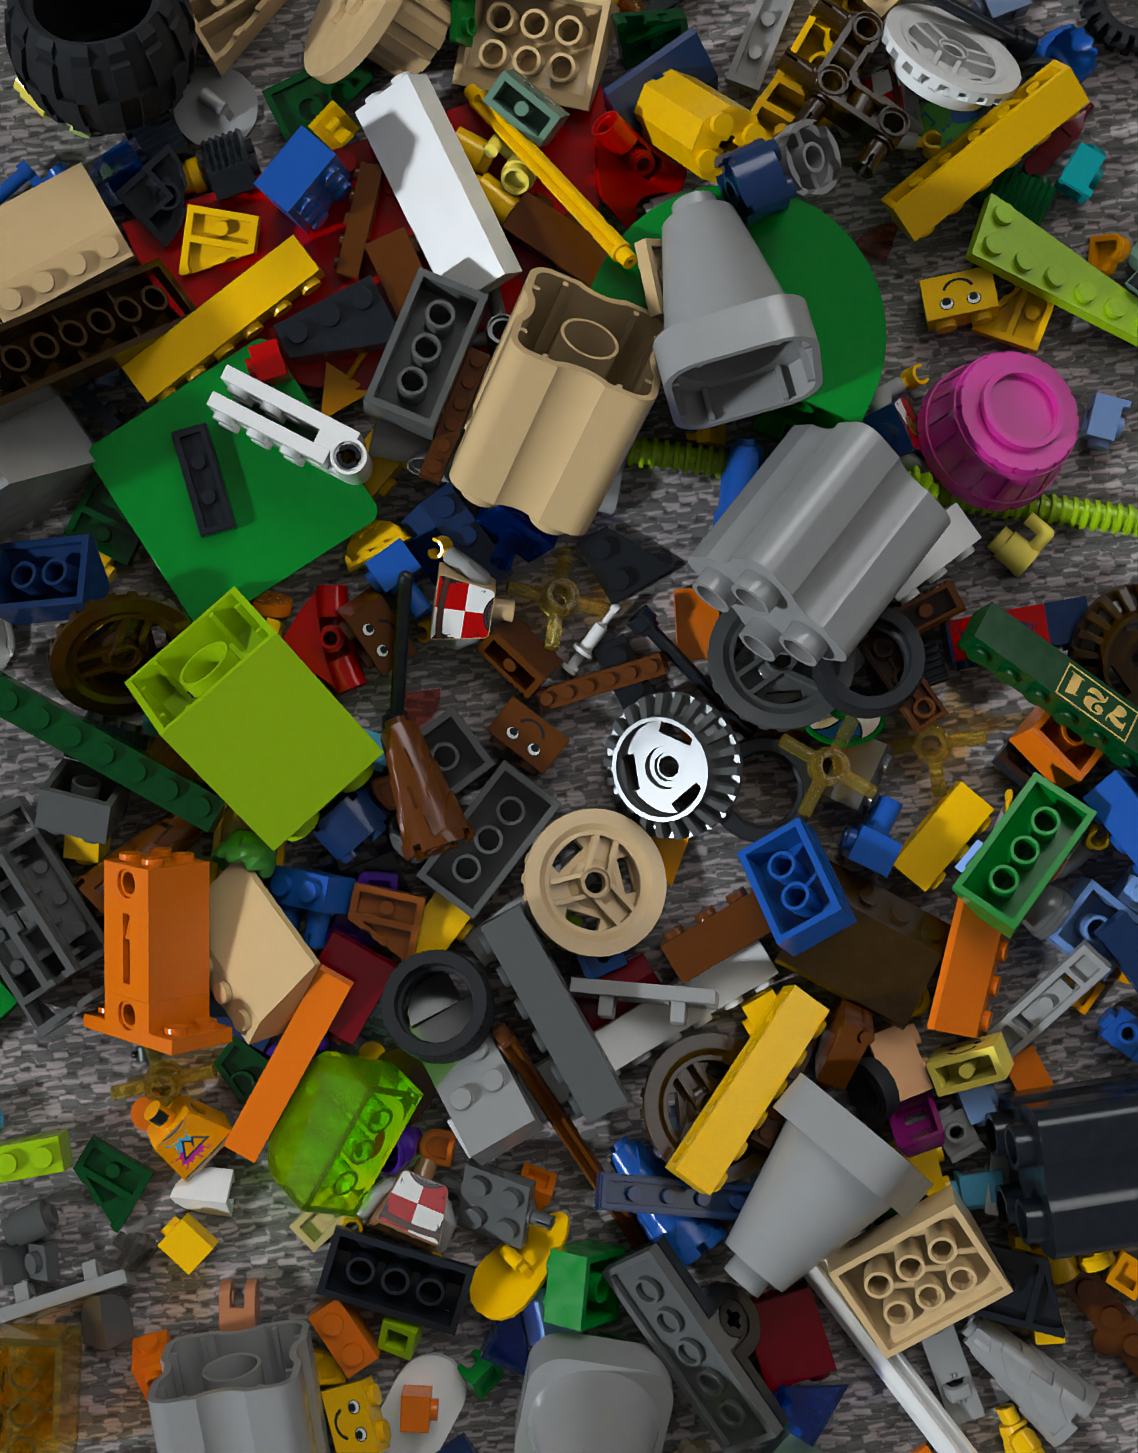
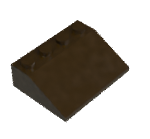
(879, 959)

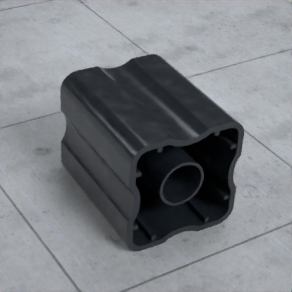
(1070, 1164)

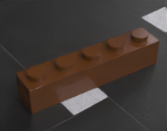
(359, 221)

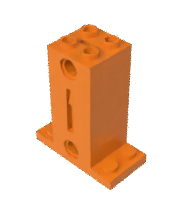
(157, 953)

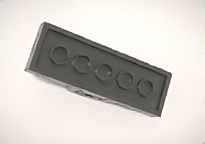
(701, 1342)

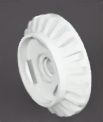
(948, 58)

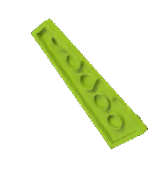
(1041, 264)

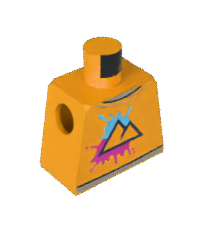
(186, 1133)

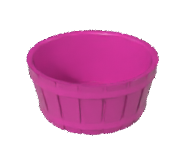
(998, 429)

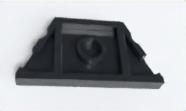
(1034, 1298)

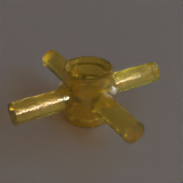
(550, 607)
(935, 758)
(841, 763)
(167, 1070)

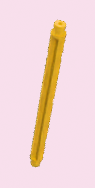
(554, 180)

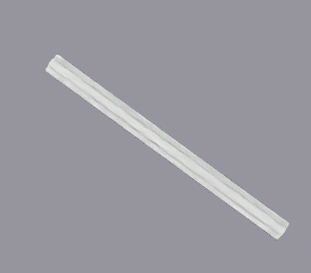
(895, 1371)

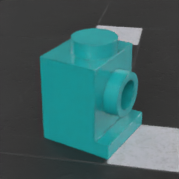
(1081, 173)

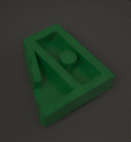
(646, 32)
(103, 519)
(113, 1179)

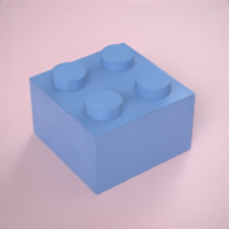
(1090, 910)

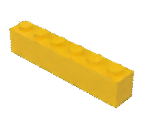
(985, 150)
(225, 321)
(747, 1090)

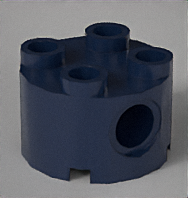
(755, 180)
(350, 822)

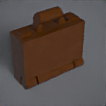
(842, 1043)

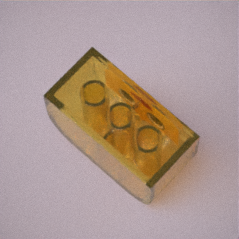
(39, 1387)

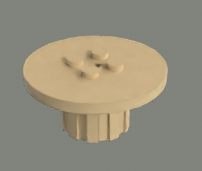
(388, 32)

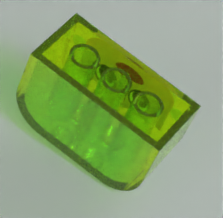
(340, 1131)

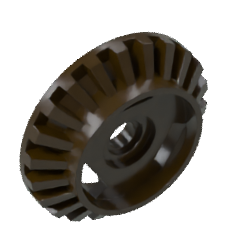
(1103, 640)
(89, 670)
(682, 1073)

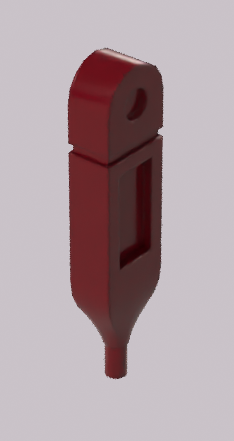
(1056, 144)

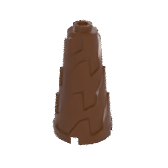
(425, 805)
(167, 832)

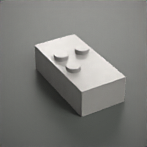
(480, 1089)

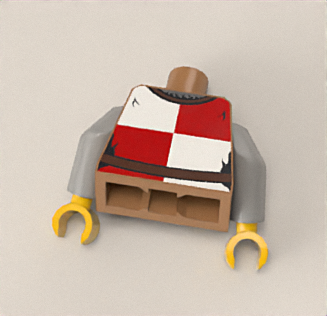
(410, 1208)

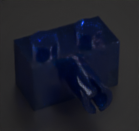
(514, 534)

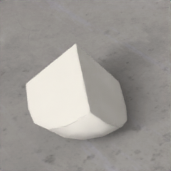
(206, 1192)

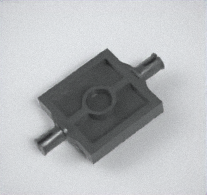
(497, 1203)

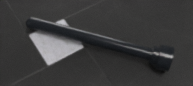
(1018, 42)
(645, 623)
(400, 652)

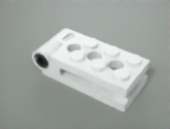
(329, 451)

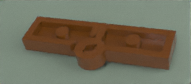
(1114, 1325)

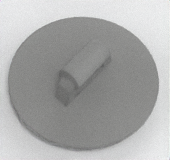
(216, 105)

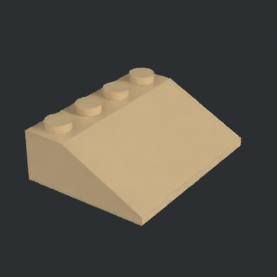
(549, 42)
(56, 243)
(255, 956)
(918, 1272)

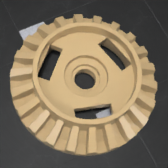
(621, 916)

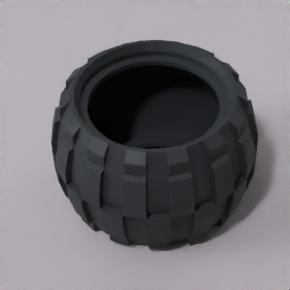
(109, 81)

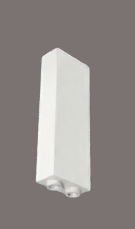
(436, 184)

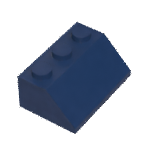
(682, 54)
(448, 516)
(49, 578)

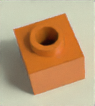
(418, 1408)

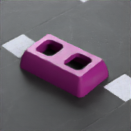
(905, 1133)

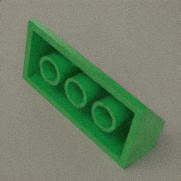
(1023, 854)

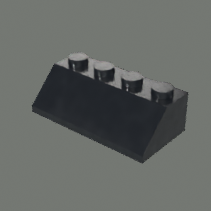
(395, 1280)

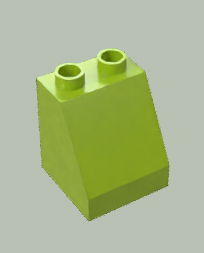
(257, 720)

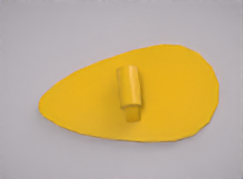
(513, 1276)

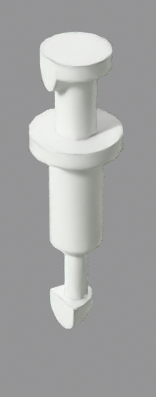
(590, 641)

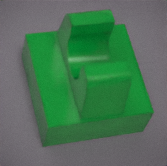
(481, 1376)

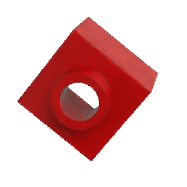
(267, 363)

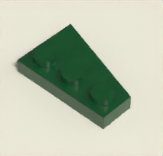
(303, 97)

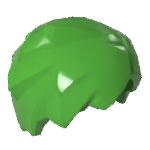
(246, 848)

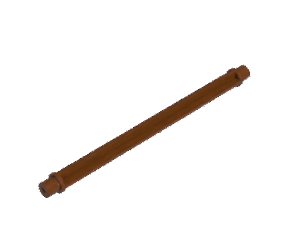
(562, 1124)

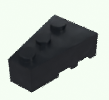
(339, 325)

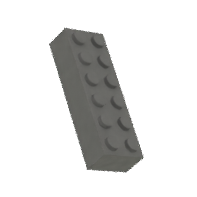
(554, 1012)

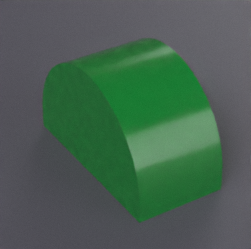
(825, 268)

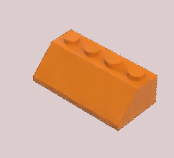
(968, 975)

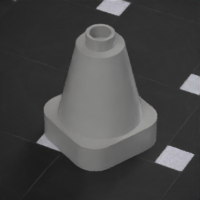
(729, 328)
(816, 1191)
(593, 1397)

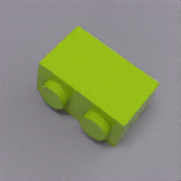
(35, 1155)

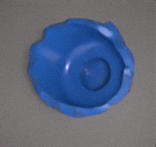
(1070, 47)

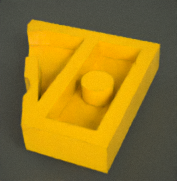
(216, 238)

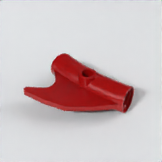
(630, 167)
(309, 634)

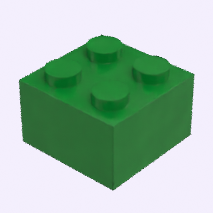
(576, 1289)

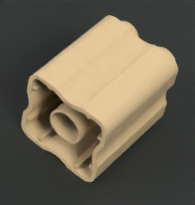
(559, 404)

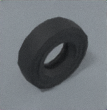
(884, 1085)

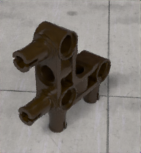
(848, 102)

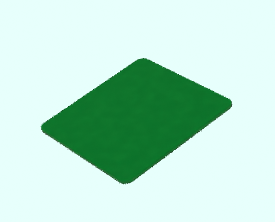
(280, 509)

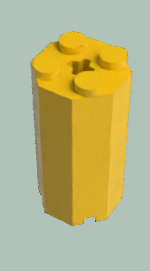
(694, 122)

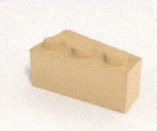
(230, 26)

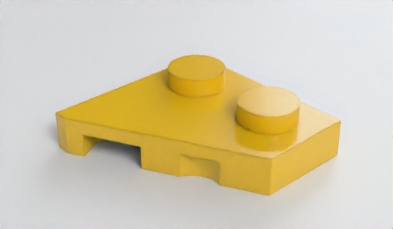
(1020, 321)

